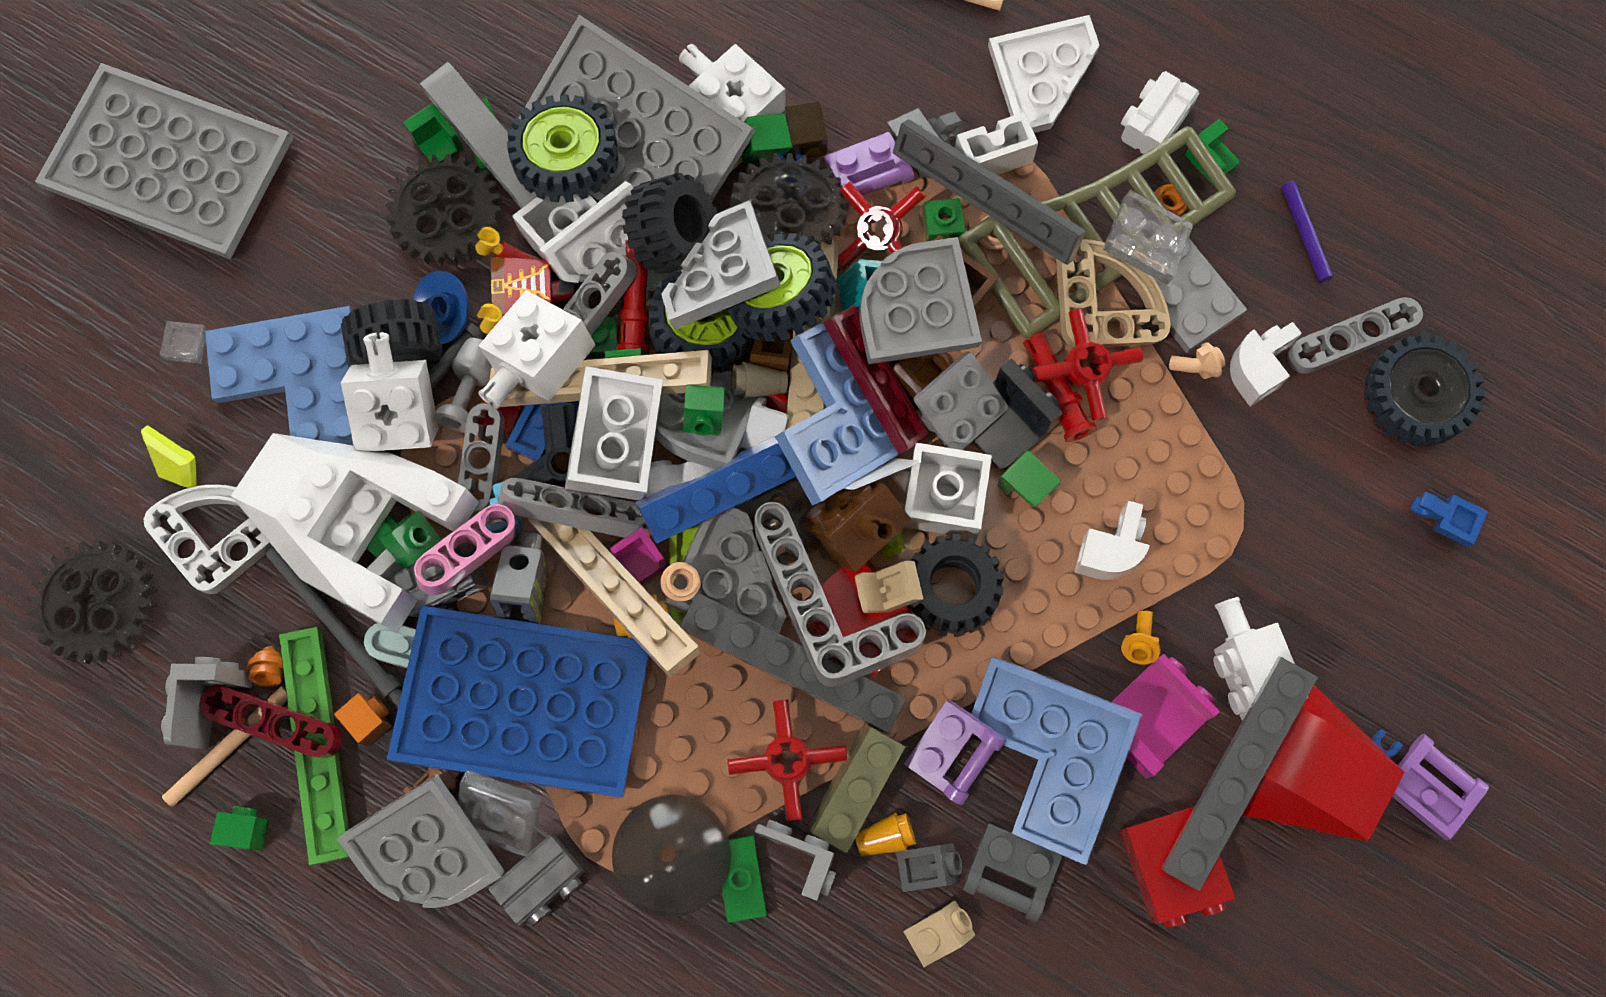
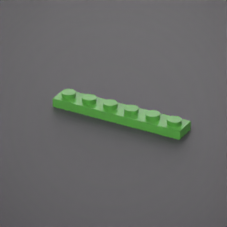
(318, 777)

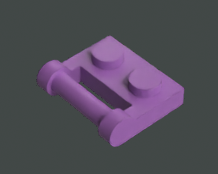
(869, 165)
(943, 744)
(1429, 797)

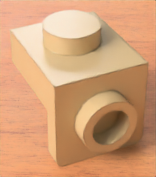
(889, 588)
(940, 933)

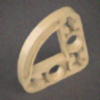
(1097, 320)

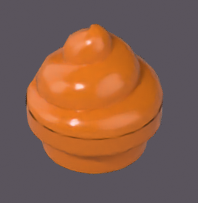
(266, 667)

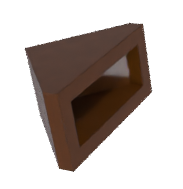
(773, 353)
(918, 372)

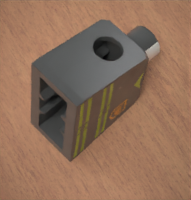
(521, 580)

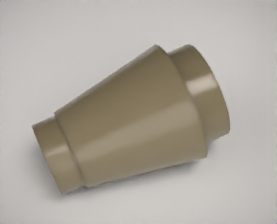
(757, 381)

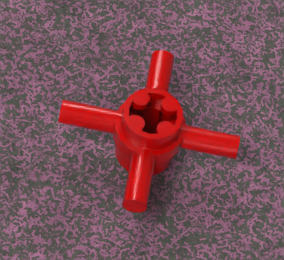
(870, 215)
(1100, 364)
(784, 742)

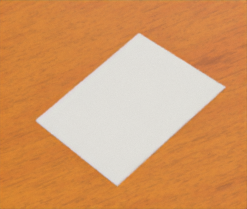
(886, 469)

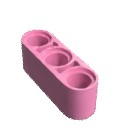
(472, 532)

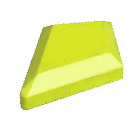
(170, 459)

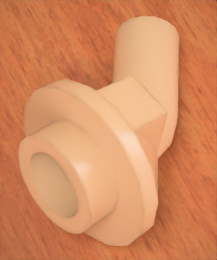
(1207, 363)

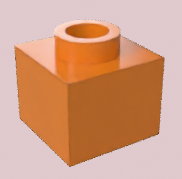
(364, 718)

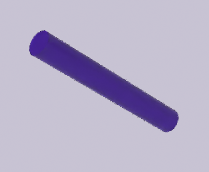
(1307, 231)

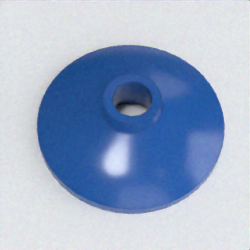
(448, 299)

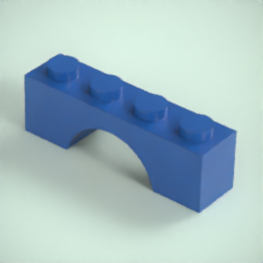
(715, 492)

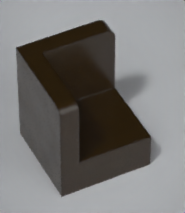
(807, 130)

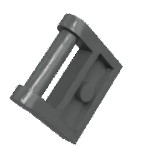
(1018, 860)

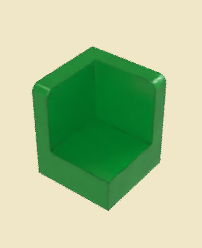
(433, 134)
(769, 138)
(1212, 139)
(1029, 479)

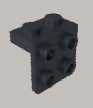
(1026, 420)

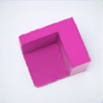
(639, 556)

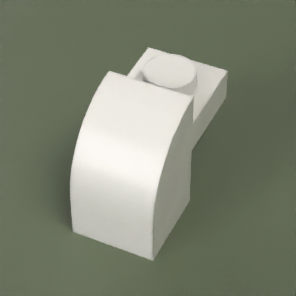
(1254, 363)
(1116, 555)

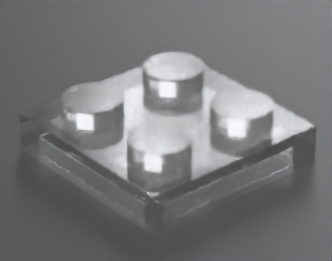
(1148, 237)
(500, 812)

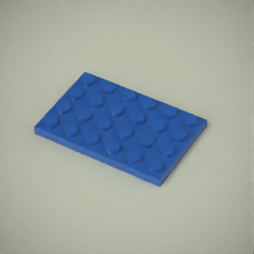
(520, 702)

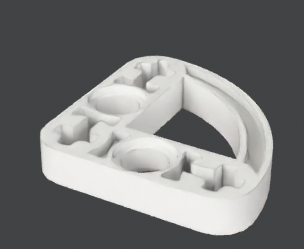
(203, 556)

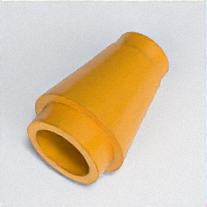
(886, 836)

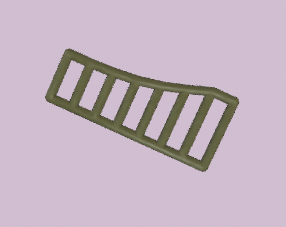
(1101, 190)

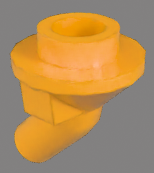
(1141, 646)

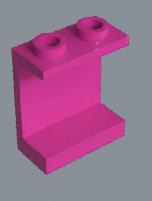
(1170, 711)

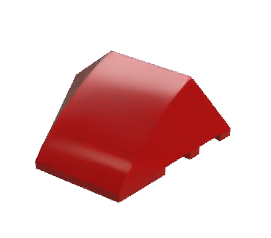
(1326, 775)

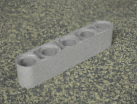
(475, 126)

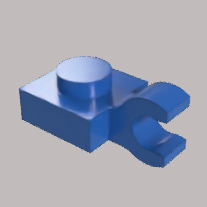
(1454, 517)

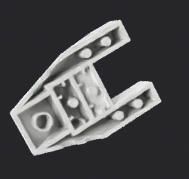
(326, 503)

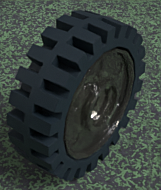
(1438, 368)

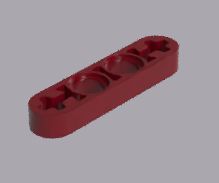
(270, 721)

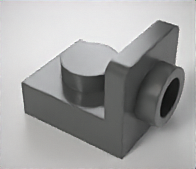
(929, 867)

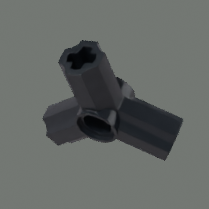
(559, 429)

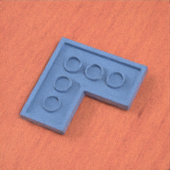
(287, 355)
(841, 439)
(1078, 750)

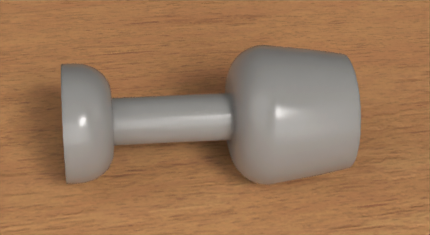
(472, 370)

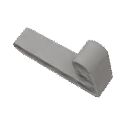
(818, 609)

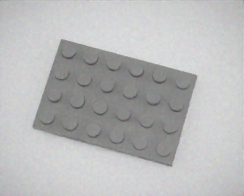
(656, 117)
(165, 160)

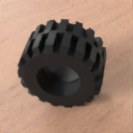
(667, 220)
(410, 329)
(982, 570)

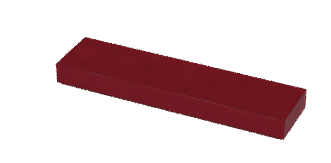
(876, 383)

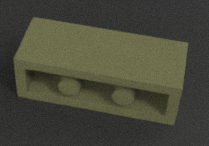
(855, 788)

